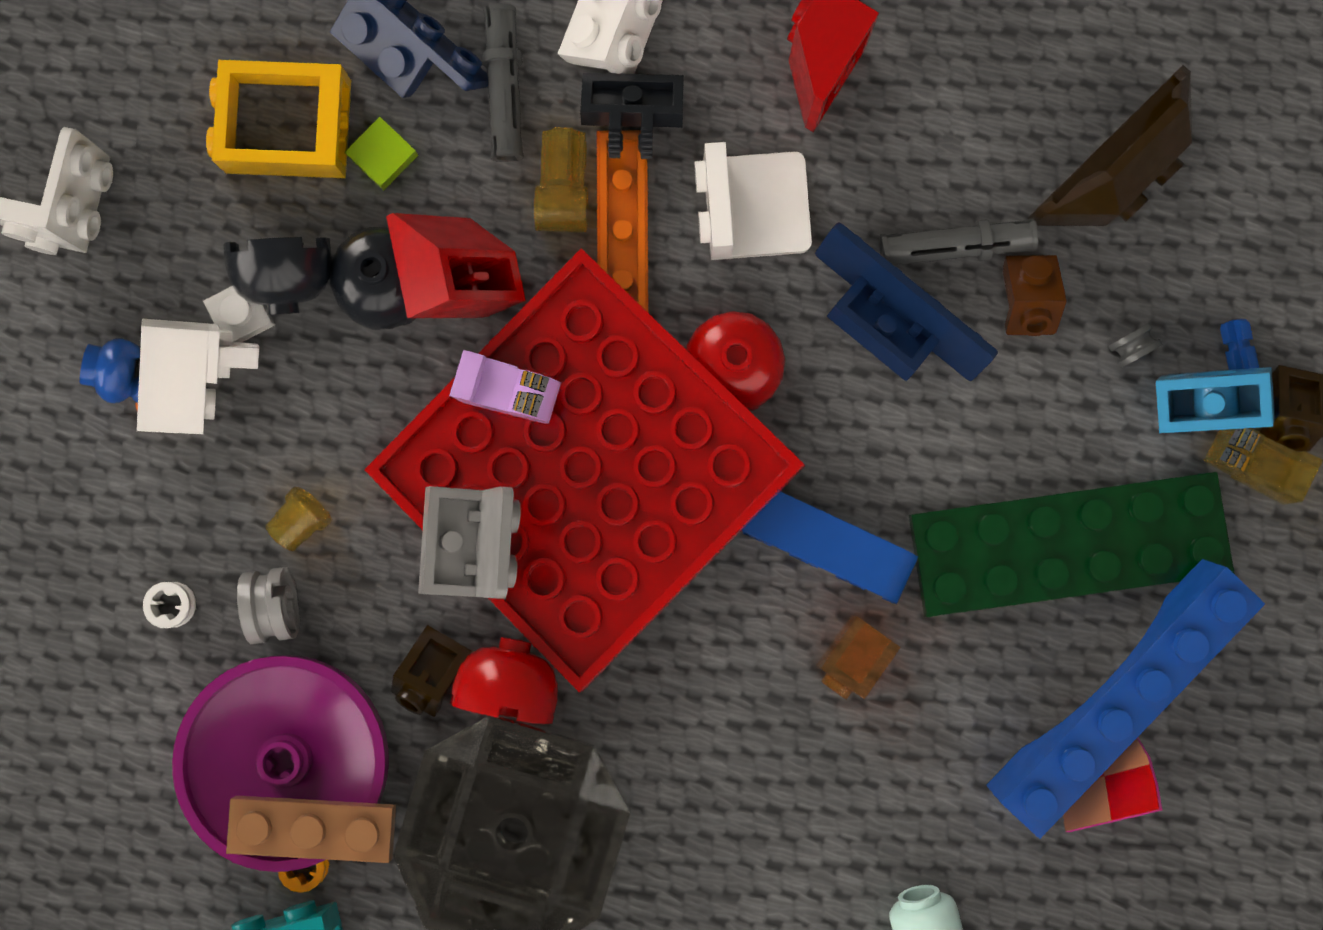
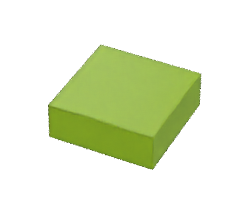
(381, 153)

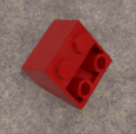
(452, 267)

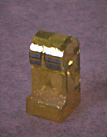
(1263, 464)

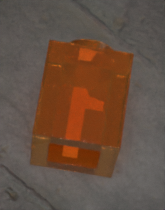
(856, 658)

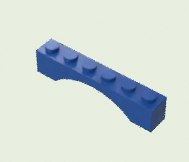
(1181, 641)

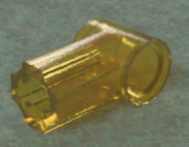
(562, 193)

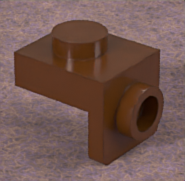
(1033, 294)

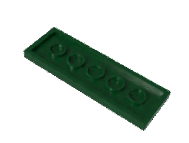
(1068, 544)

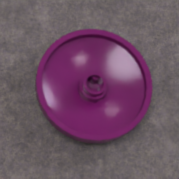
(276, 733)

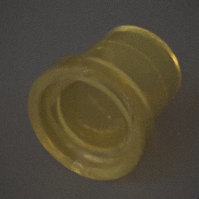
(297, 519)

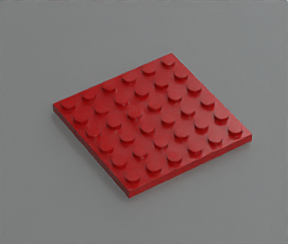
(622, 488)

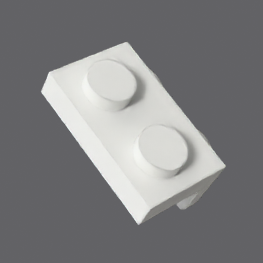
(609, 33)

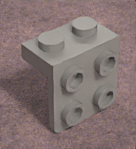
(468, 542)

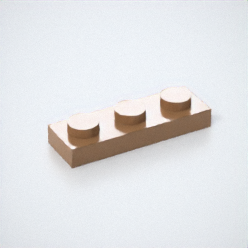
(311, 829)

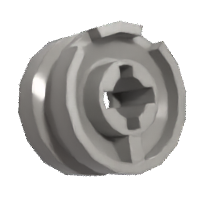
(268, 605)

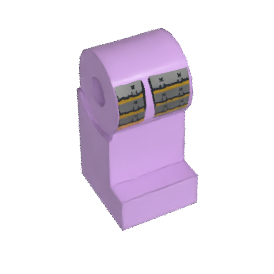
(504, 388)

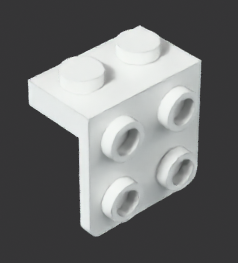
(70, 199)
(753, 203)

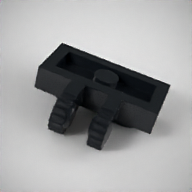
(633, 102)

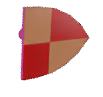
(1120, 793)

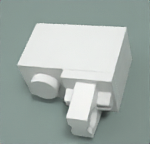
(174, 371)

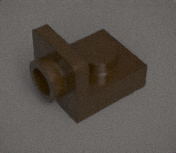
(1296, 408)
(428, 672)

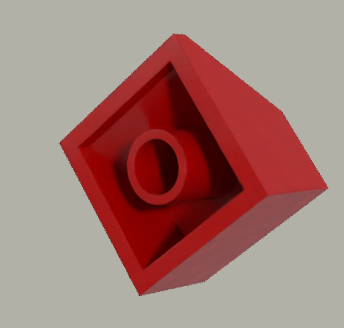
(825, 50)

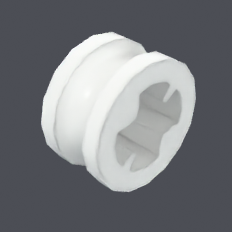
(151, 602)

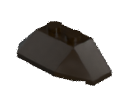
(1127, 162)

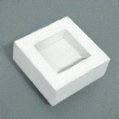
(238, 315)

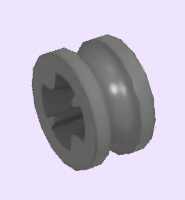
(1135, 345)

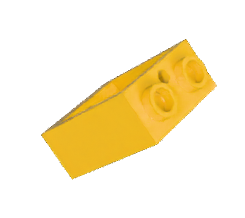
(332, 119)

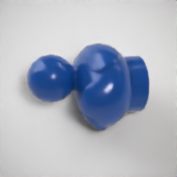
(112, 370)

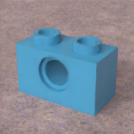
(1215, 400)

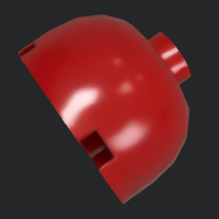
(741, 355)
(507, 683)

